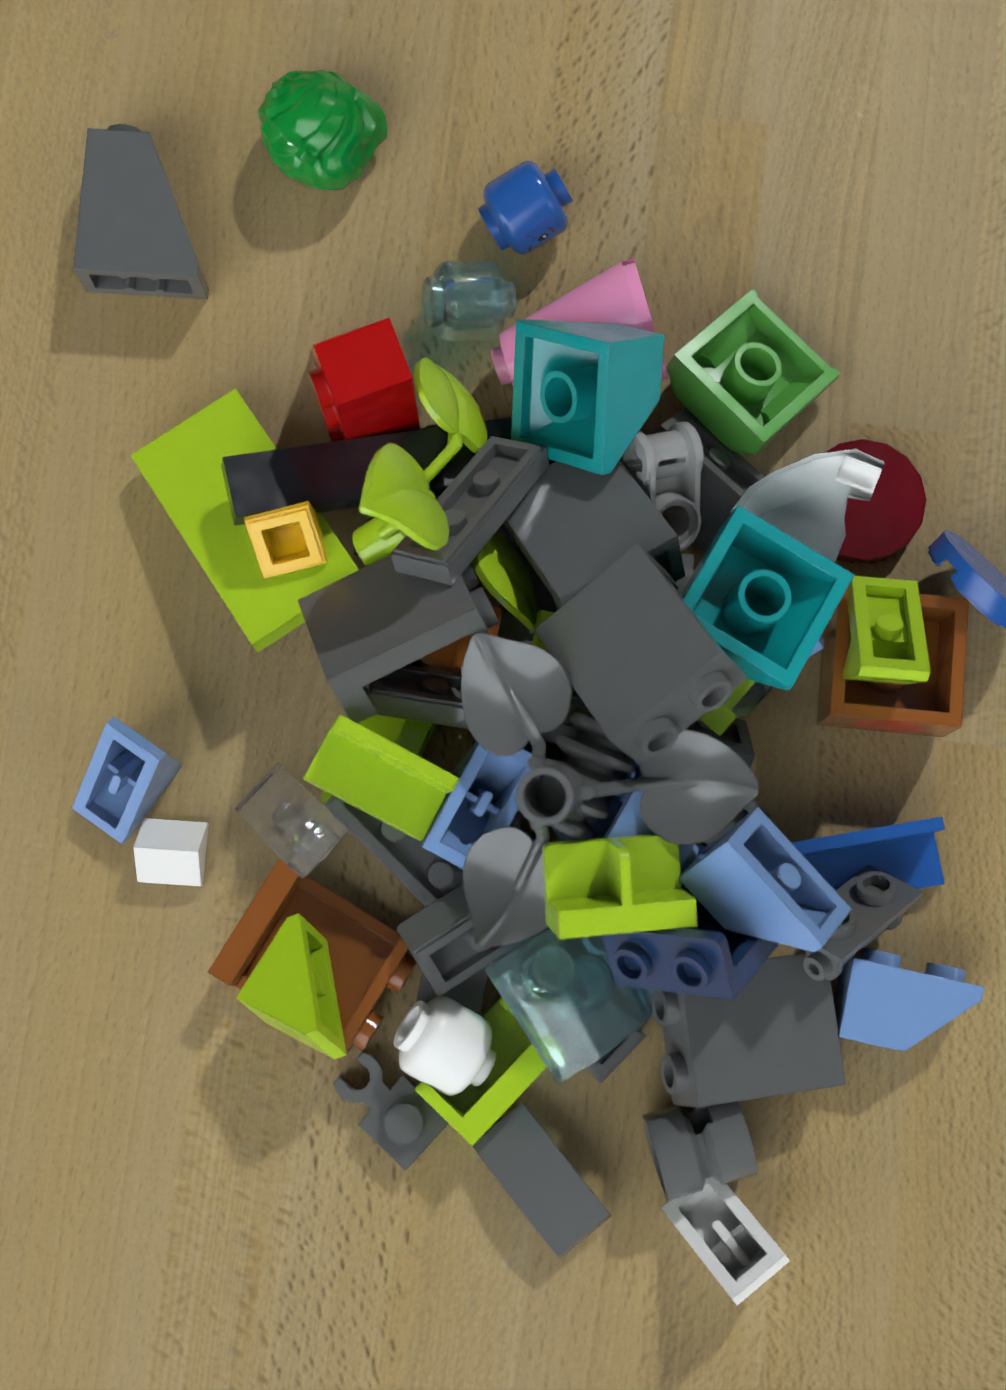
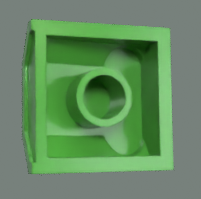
(748, 376)

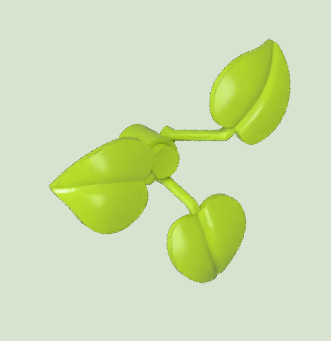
(403, 505)

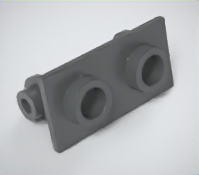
(875, 905)

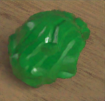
(320, 128)

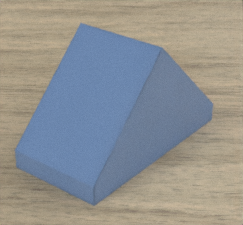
(123, 780)
(478, 804)

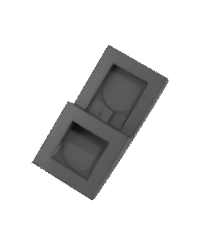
(541, 1181)

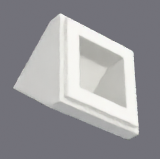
(171, 852)

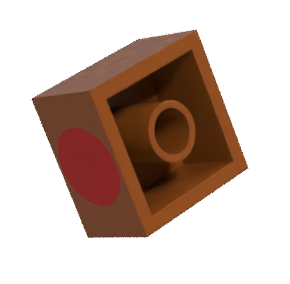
(914, 709)

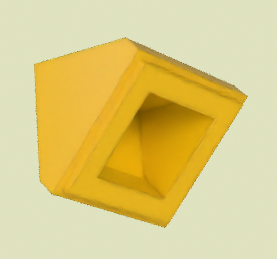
(287, 539)

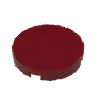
(892, 515)

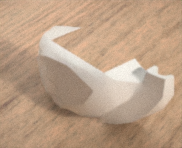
(810, 506)

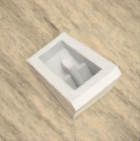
(726, 1238)

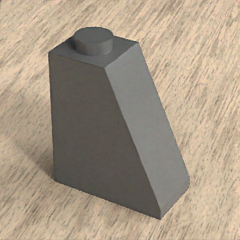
(130, 221)

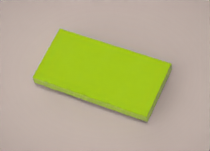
(190, 485)

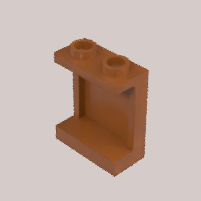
(362, 950)

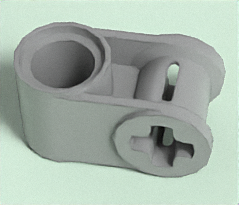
(669, 473)

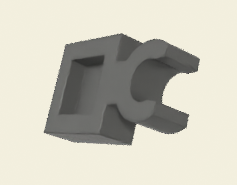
(398, 1115)

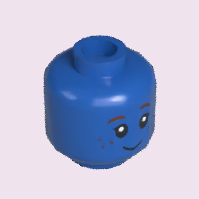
(525, 207)

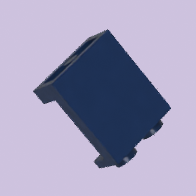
(688, 959)

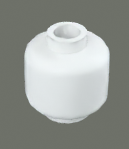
(445, 1045)

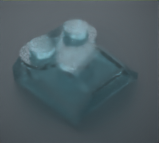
(568, 1000)

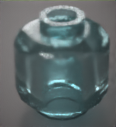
(467, 300)

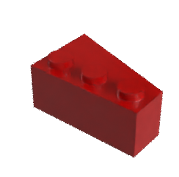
(364, 383)

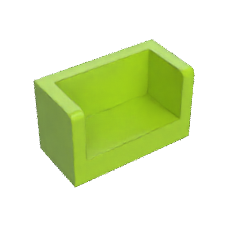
(513, 1072)

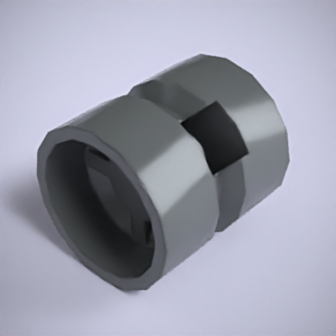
(699, 1146)

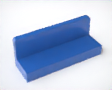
(900, 850)

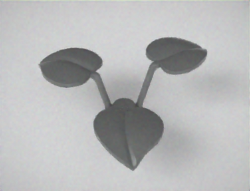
(510, 698)

